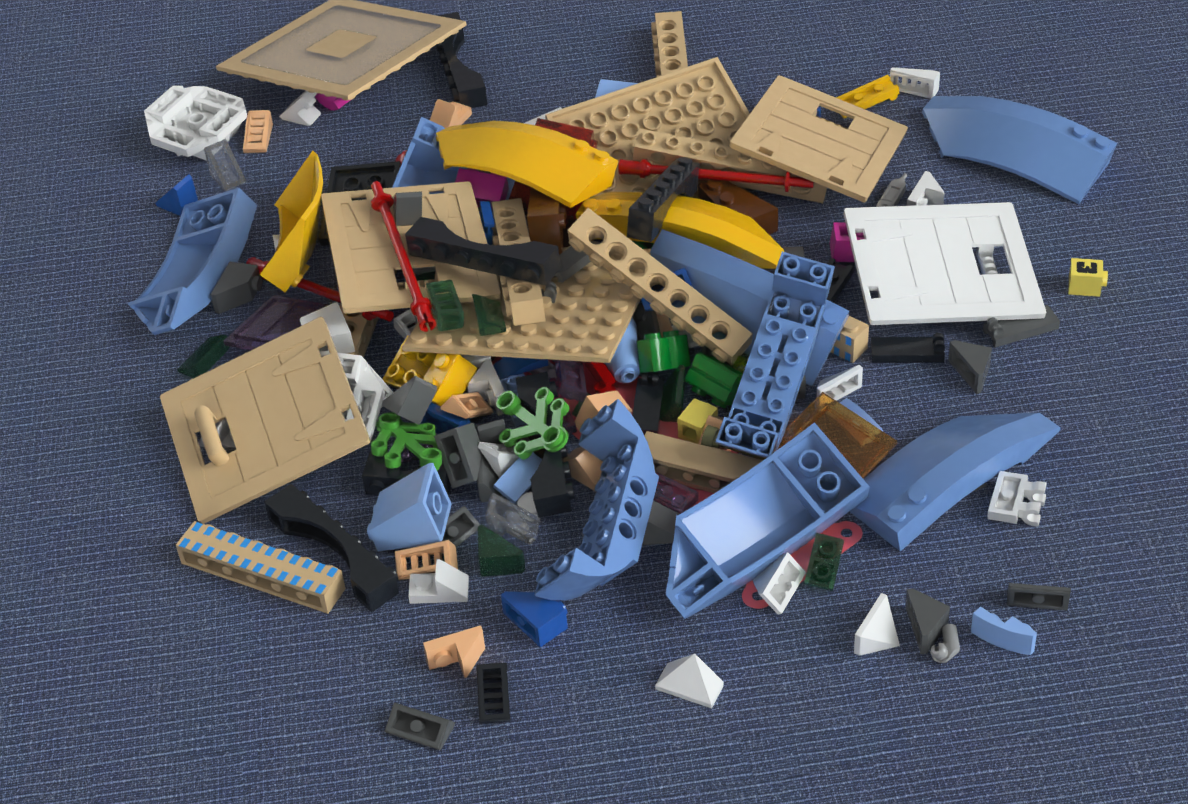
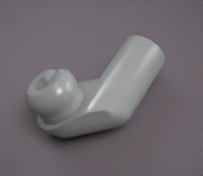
(949, 646)

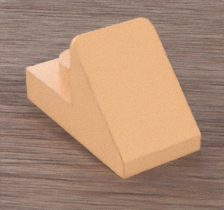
(450, 114)
(457, 647)

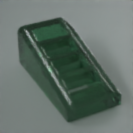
(445, 307)

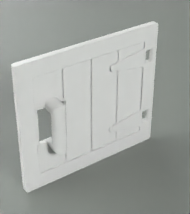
(927, 268)

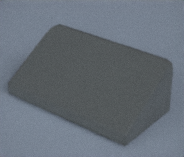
(486, 480)
(460, 526)
(1038, 596)
(419, 726)

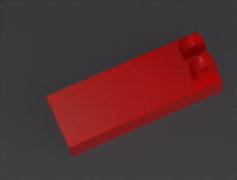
(603, 377)

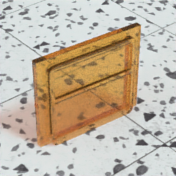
(852, 435)

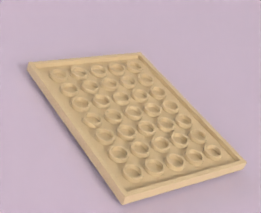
(684, 103)

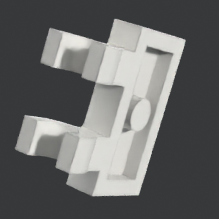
(1008, 498)

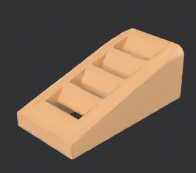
(258, 130)
(437, 549)

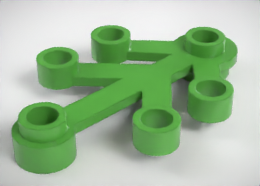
(392, 425)
(552, 437)

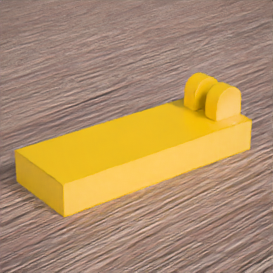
(871, 93)

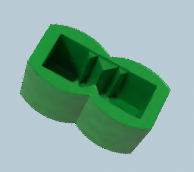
(663, 352)

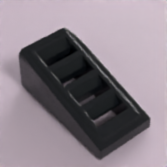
(487, 672)

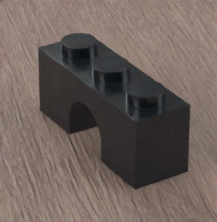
(379, 477)

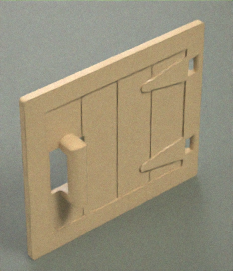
(815, 148)
(366, 257)
(282, 416)

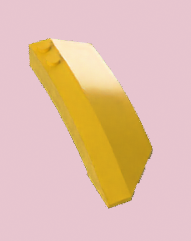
(531, 155)
(697, 221)
(298, 225)

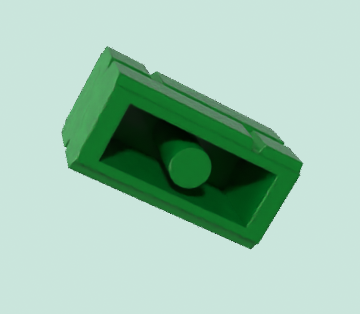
(714, 379)

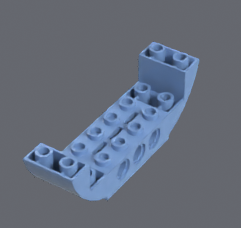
(778, 357)
(618, 510)

